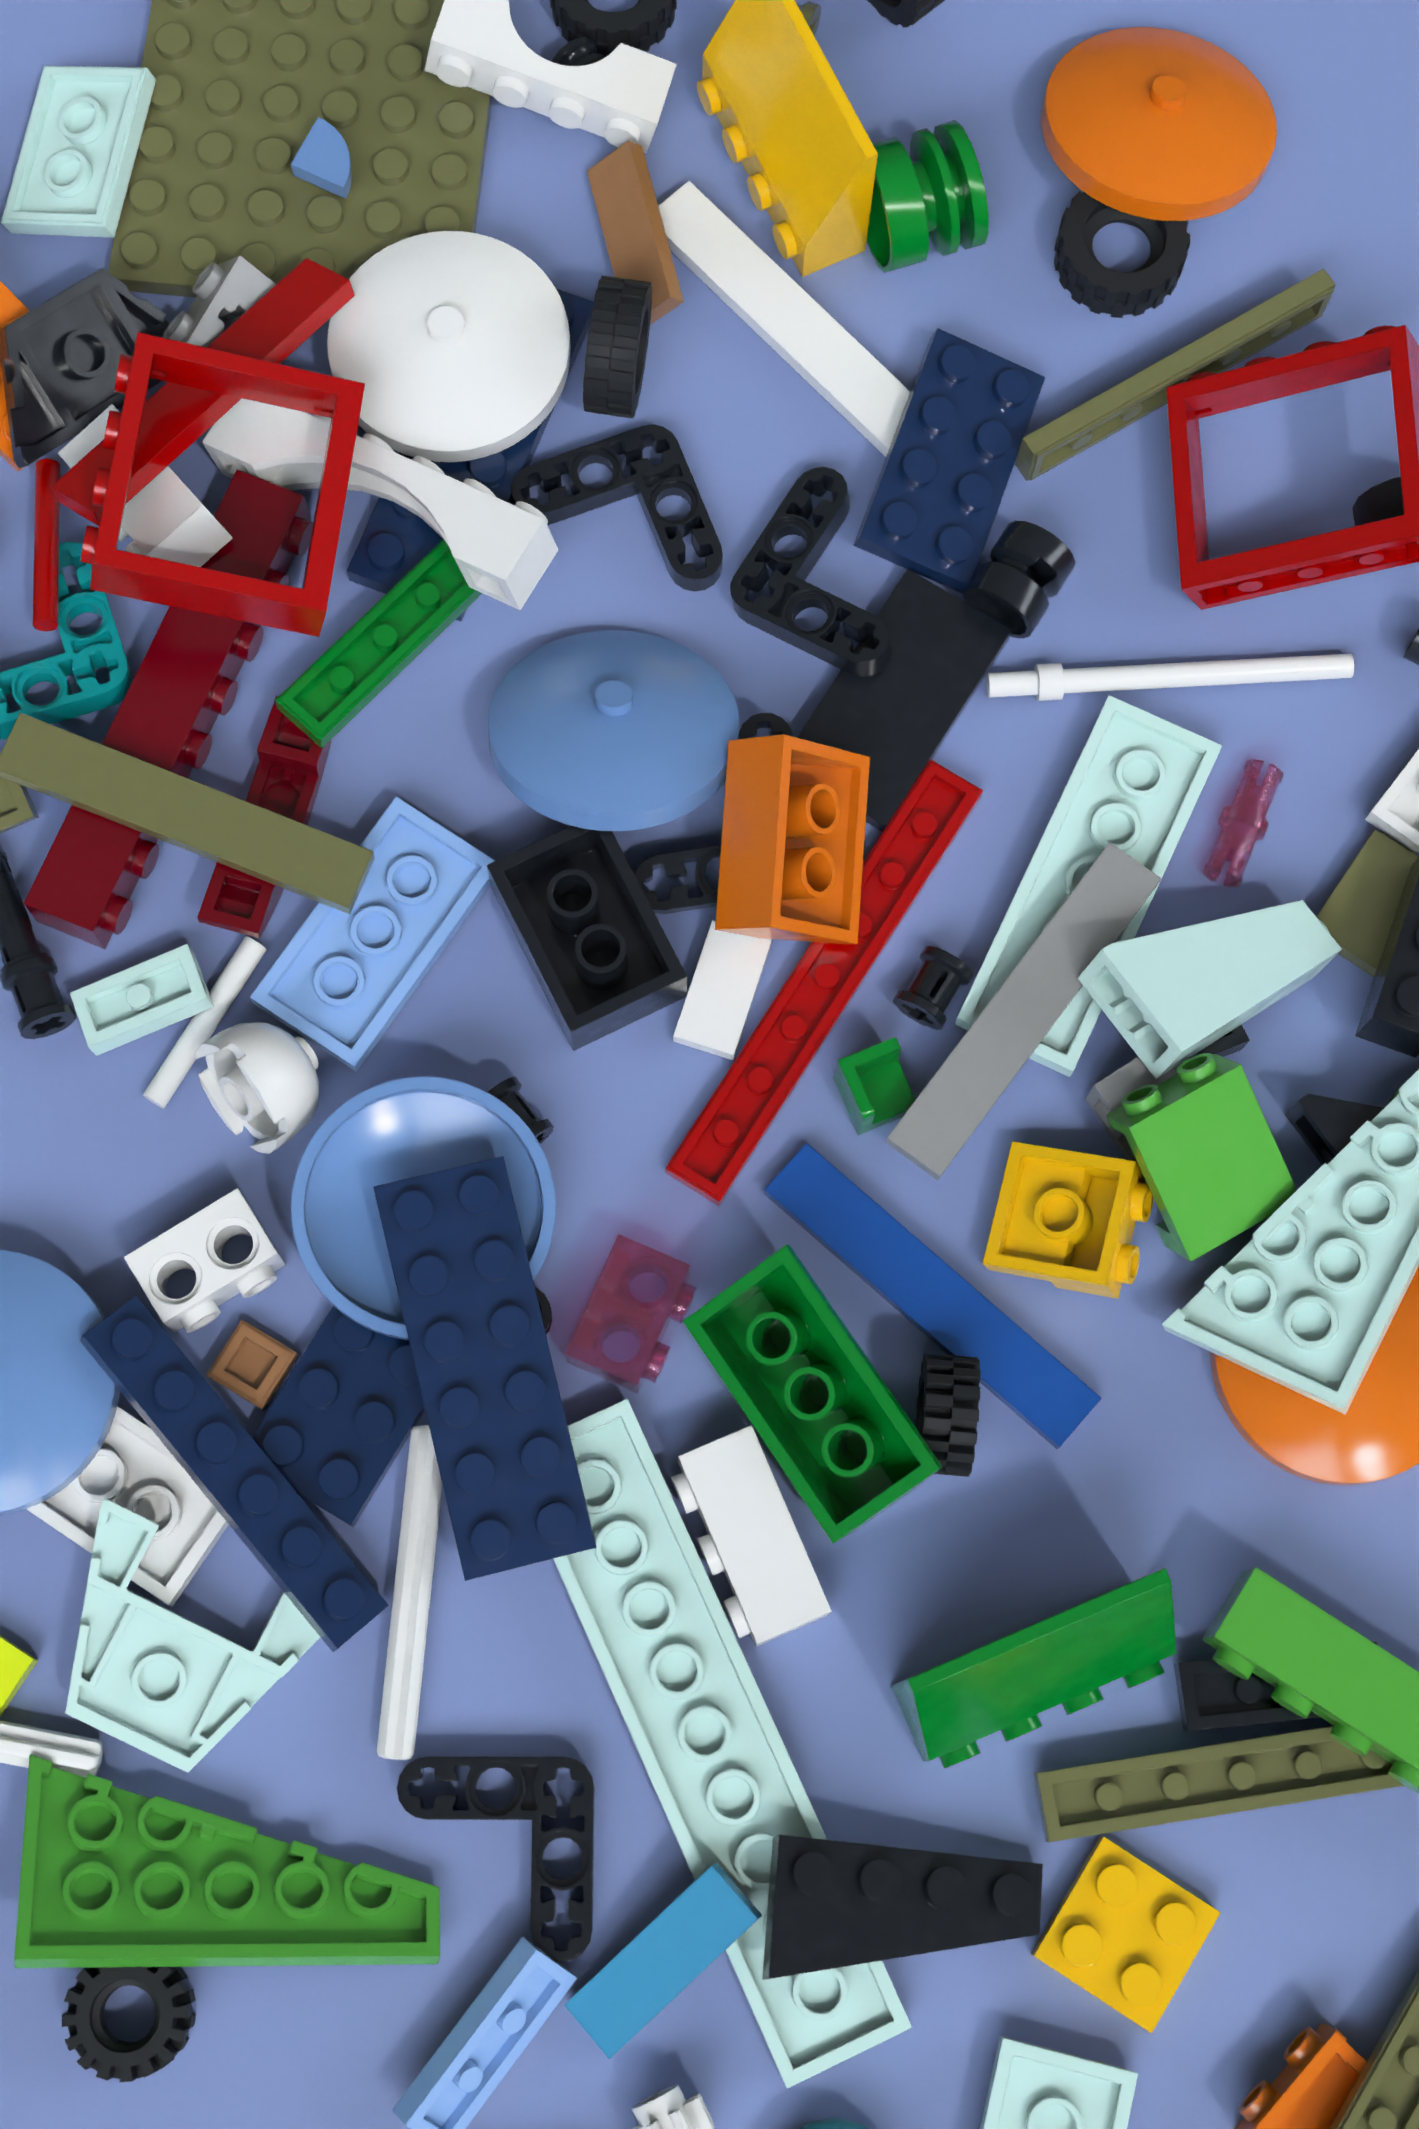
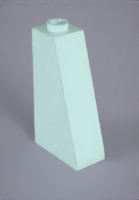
(1205, 979)

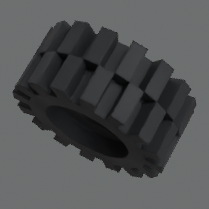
(949, 1410)
(116, 2057)

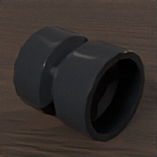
(1023, 573)

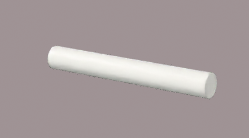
(204, 1023)

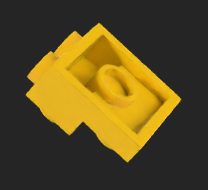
(1068, 1219)

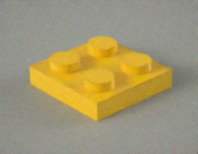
(1125, 1933)

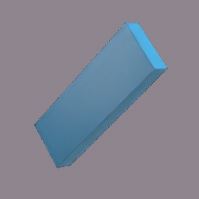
(663, 1960)

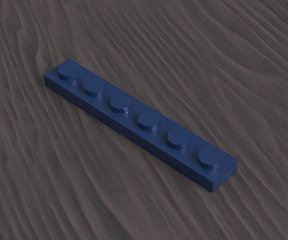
(234, 1473)

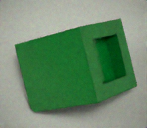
(874, 1086)

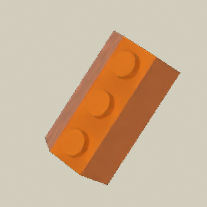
(792, 840)

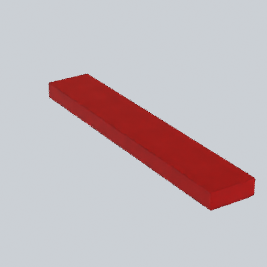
(183, 413)

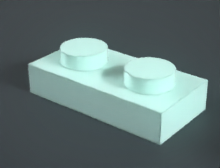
(141, 999)

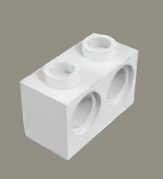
(198, 1247)

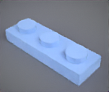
(486, 2041)

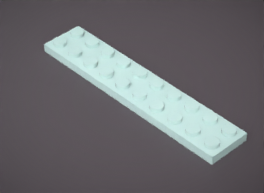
(706, 1734)

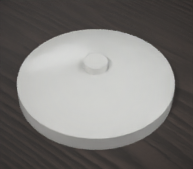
(453, 345)

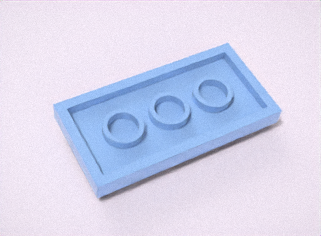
(356, 971)

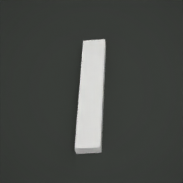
(784, 315)

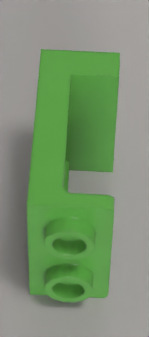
(1204, 1153)

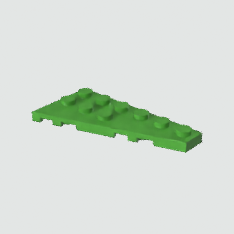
(179, 1887)

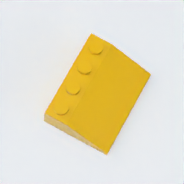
(790, 131)

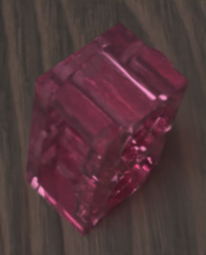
(615, 1309)

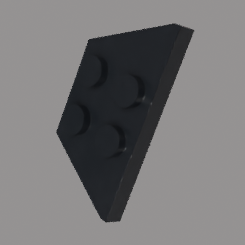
(66, 358)

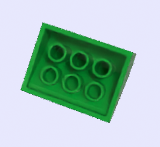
(1040, 1668)

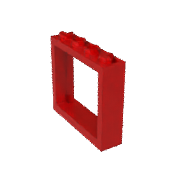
(1316, 557)
(202, 588)

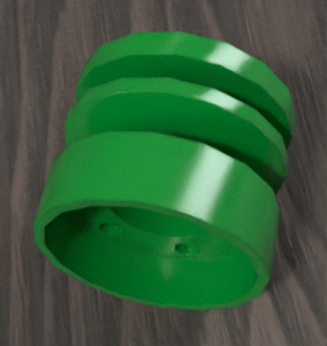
(926, 196)

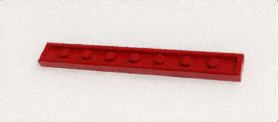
(822, 987)

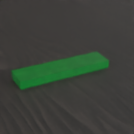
(378, 647)

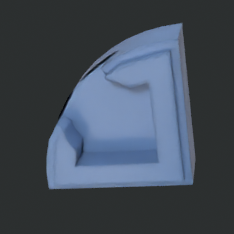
(324, 160)

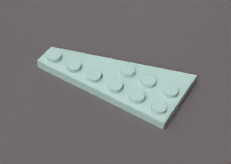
(1324, 1268)

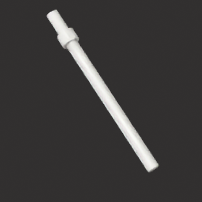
(1052, 681)

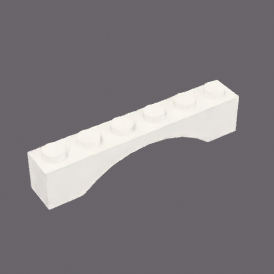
(494, 543)

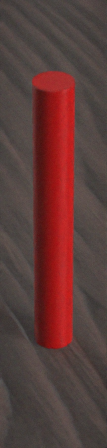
(46, 546)

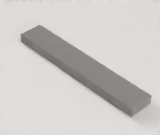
(1021, 1012)

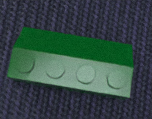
(812, 1394)

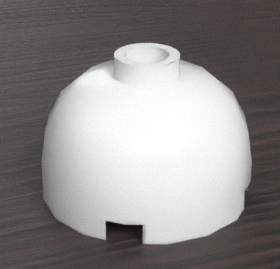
(261, 1082)

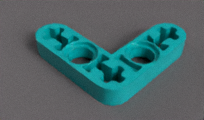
(81, 657)

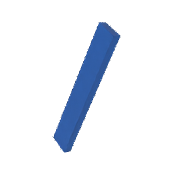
(931, 1295)

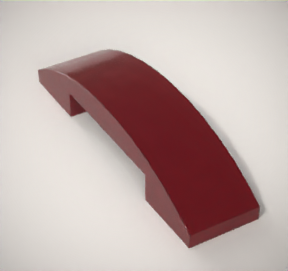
(287, 785)

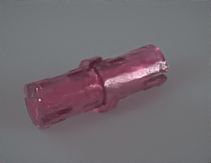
(1243, 823)

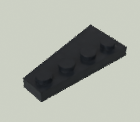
(878, 1903)

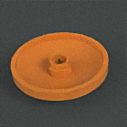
(1158, 123)
(1321, 1444)

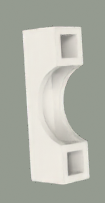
(609, 98)

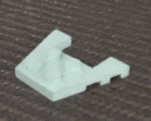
(157, 1673)

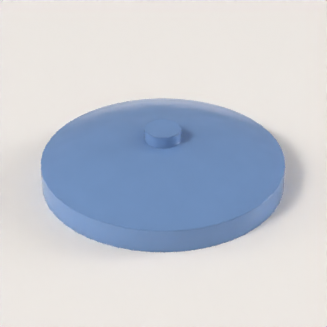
(612, 730)
(391, 1136)
(51, 1388)

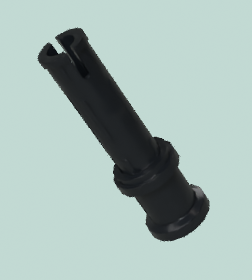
(26, 968)

